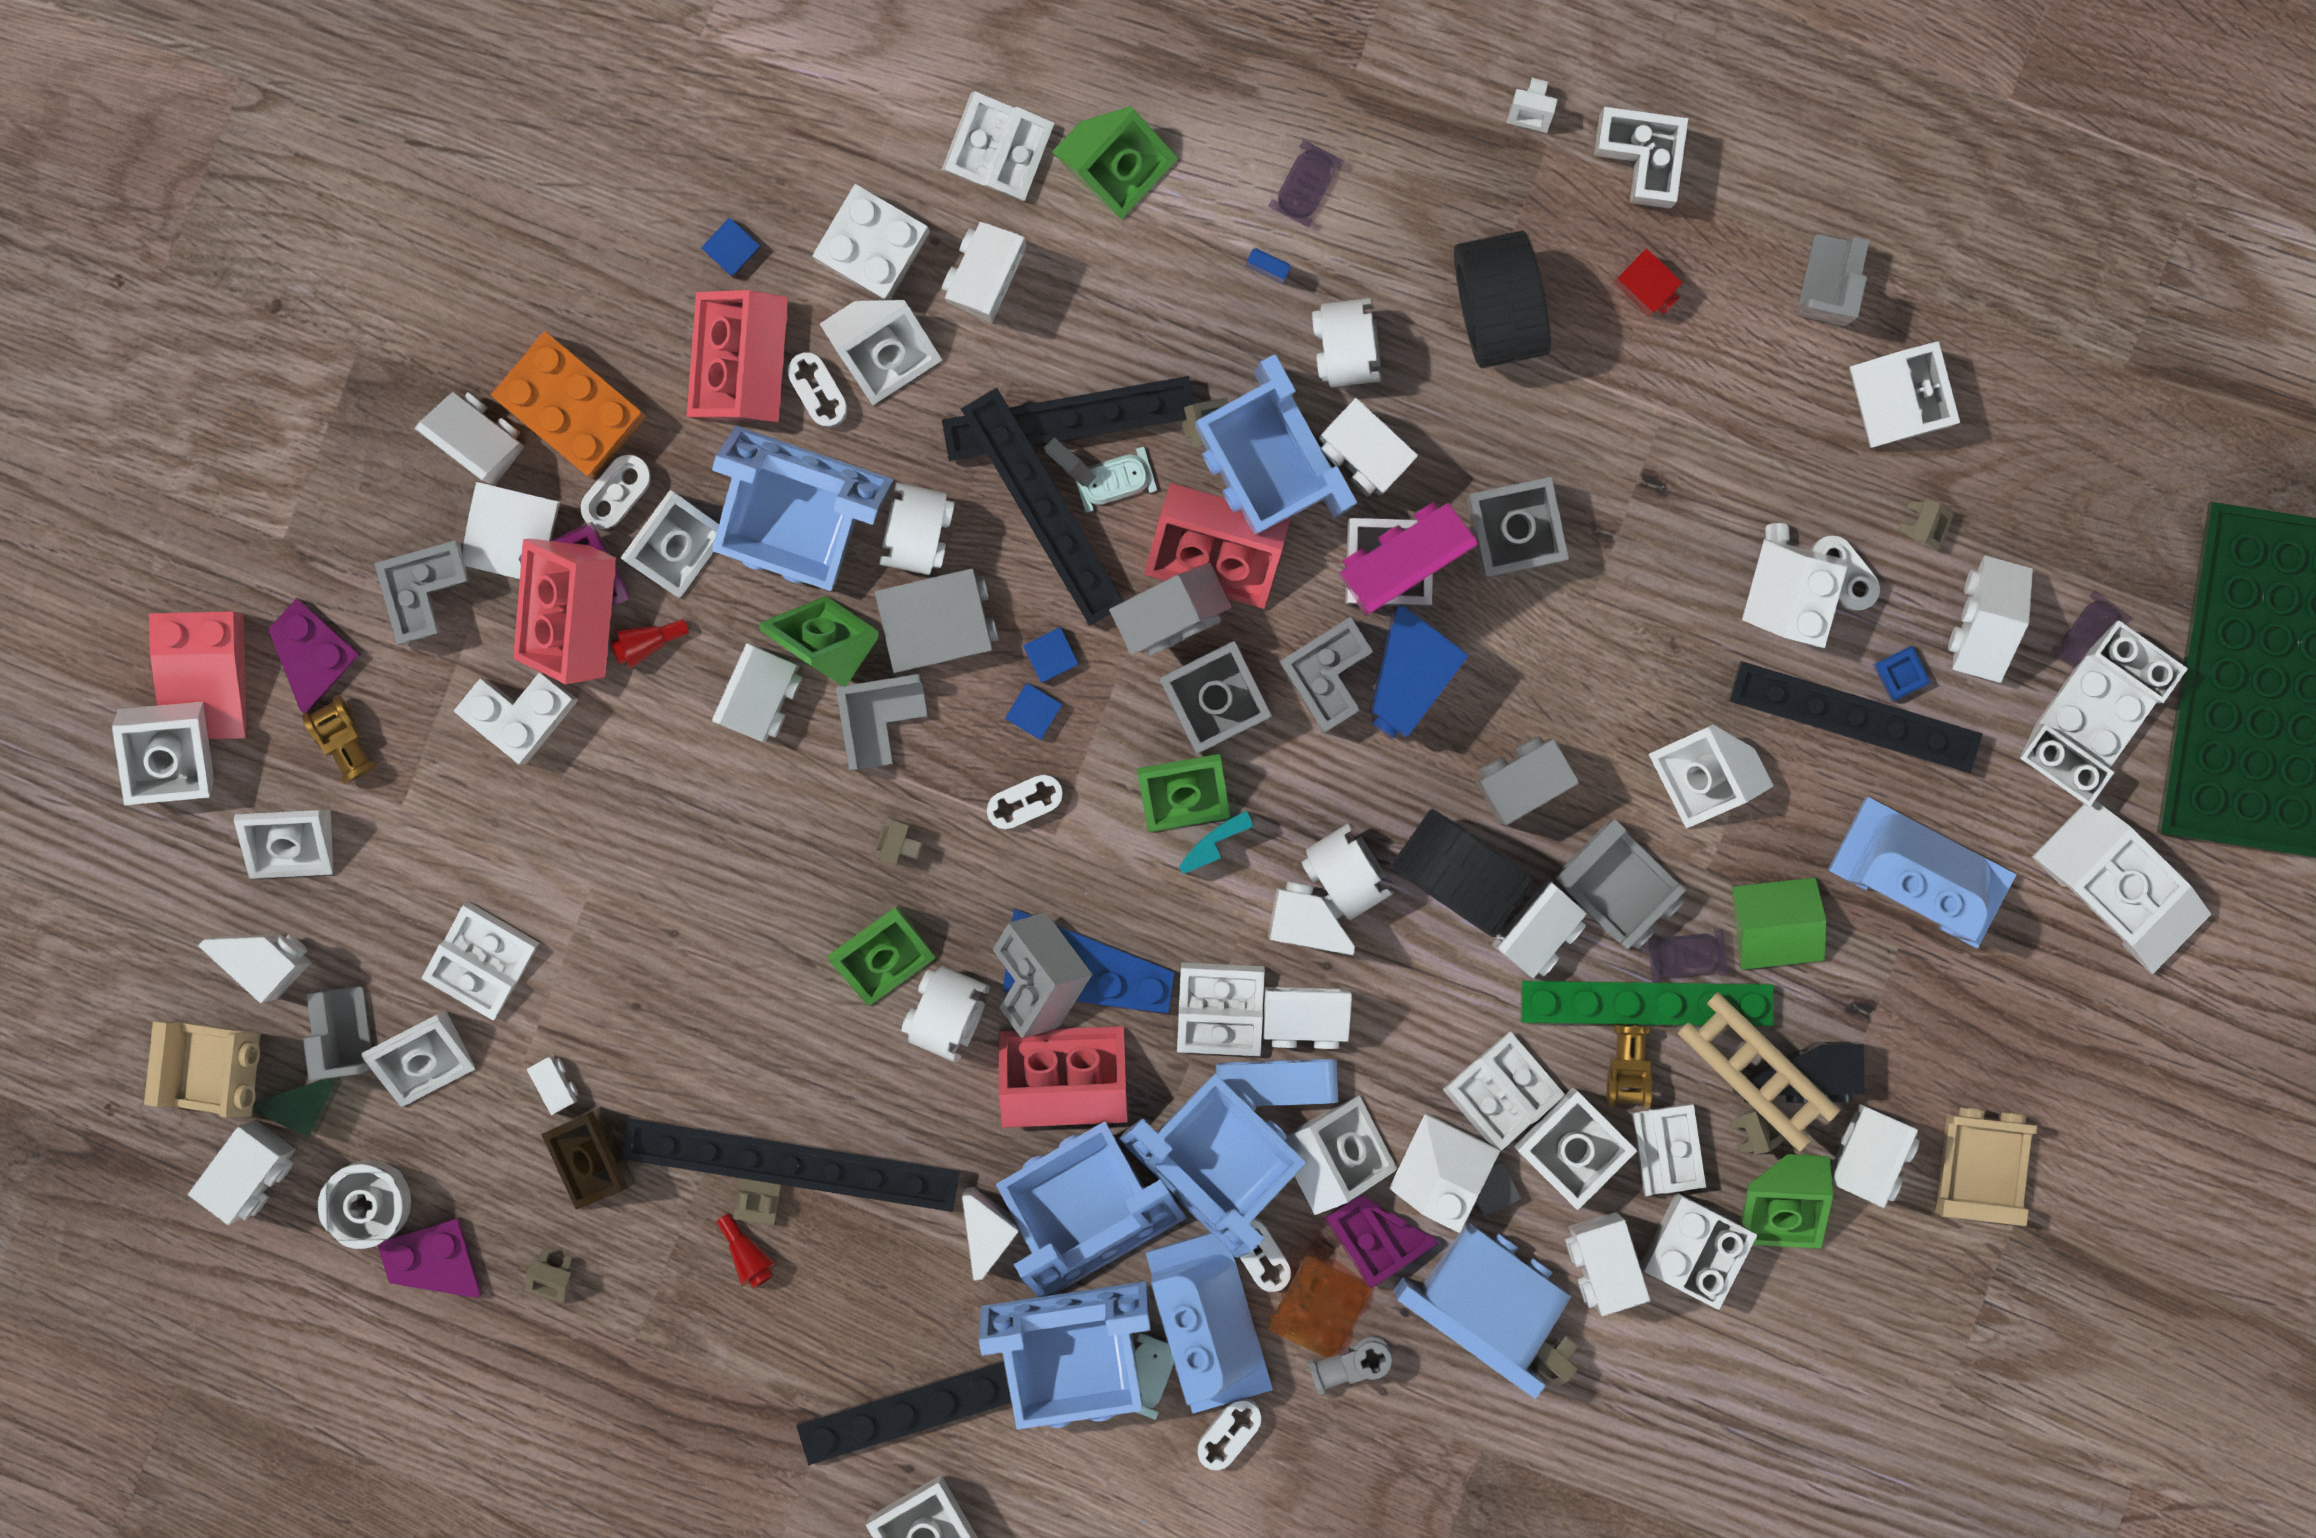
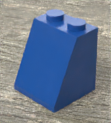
(1411, 673)

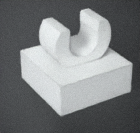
(1532, 108)

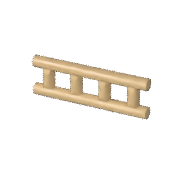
(1761, 1098)

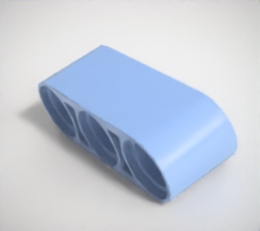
(1283, 1081)

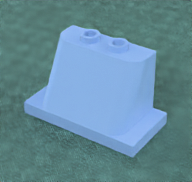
(1270, 454)
(792, 507)
(1922, 871)
(1218, 1161)
(1083, 1209)
(1490, 1303)
(1207, 1322)
(1069, 1353)

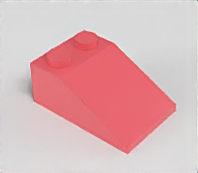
(202, 661)

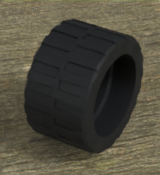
(1502, 299)
(1462, 872)

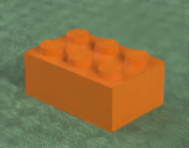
(568, 405)

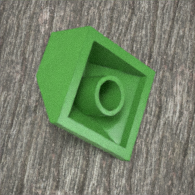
(1115, 158)
(1790, 1202)

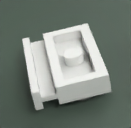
(1669, 1149)

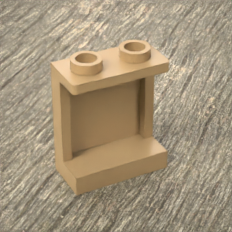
(202, 1068)
(1985, 1167)

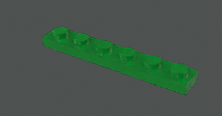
(1640, 1002)

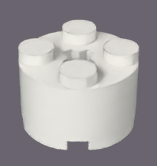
(1348, 343)
(915, 529)
(1347, 873)
(945, 1012)
(347, 1220)

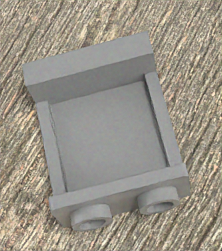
(936, 620)
(1620, 885)

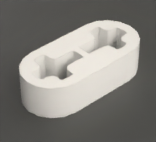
(826, 385)
(1029, 811)
(1274, 1255)
(1236, 1441)

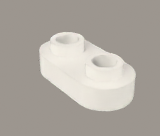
(616, 492)
(1856, 571)

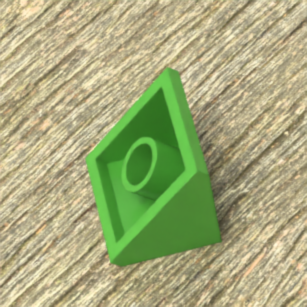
(824, 637)
(1183, 793)
(1779, 923)
(882, 956)

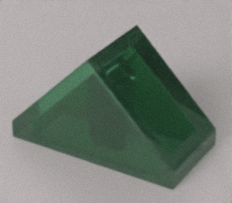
(302, 1107)

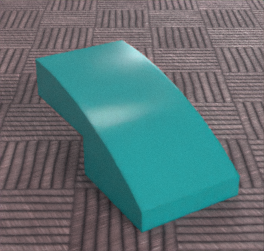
(1206, 850)

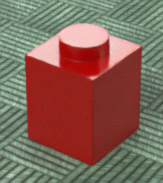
(1649, 284)

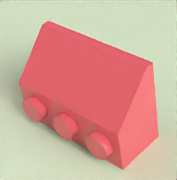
(737, 356)
(1203, 530)
(564, 610)
(1063, 1077)

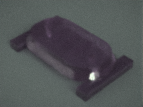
(1306, 183)
(2089, 629)
(1687, 955)

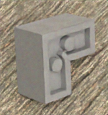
(1833, 280)
(407, 587)
(1316, 668)
(868, 709)
(1045, 974)
(338, 1033)

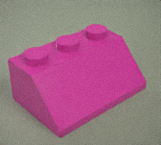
(1406, 556)

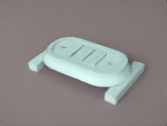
(1117, 481)
(1152, 1371)

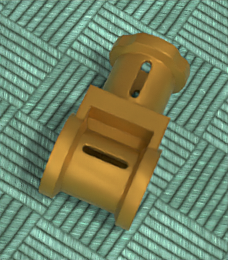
(339, 738)
(1629, 1070)

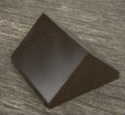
(588, 1158)

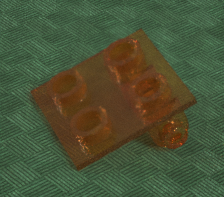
(1319, 1307)

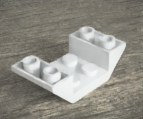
(2100, 711)
(2124, 883)

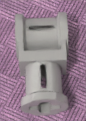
(1349, 1365)

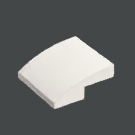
(998, 146)
(499, 524)
(480, 960)
(1220, 1009)
(1503, 1091)

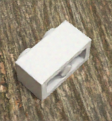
(552, 1084)

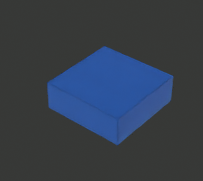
(731, 247)
(1268, 265)
(1050, 655)
(1901, 673)
(1033, 711)

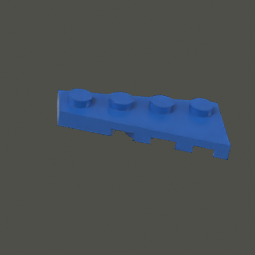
(1117, 975)

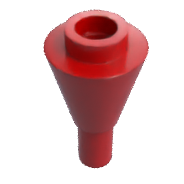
(639, 643)
(750, 1261)

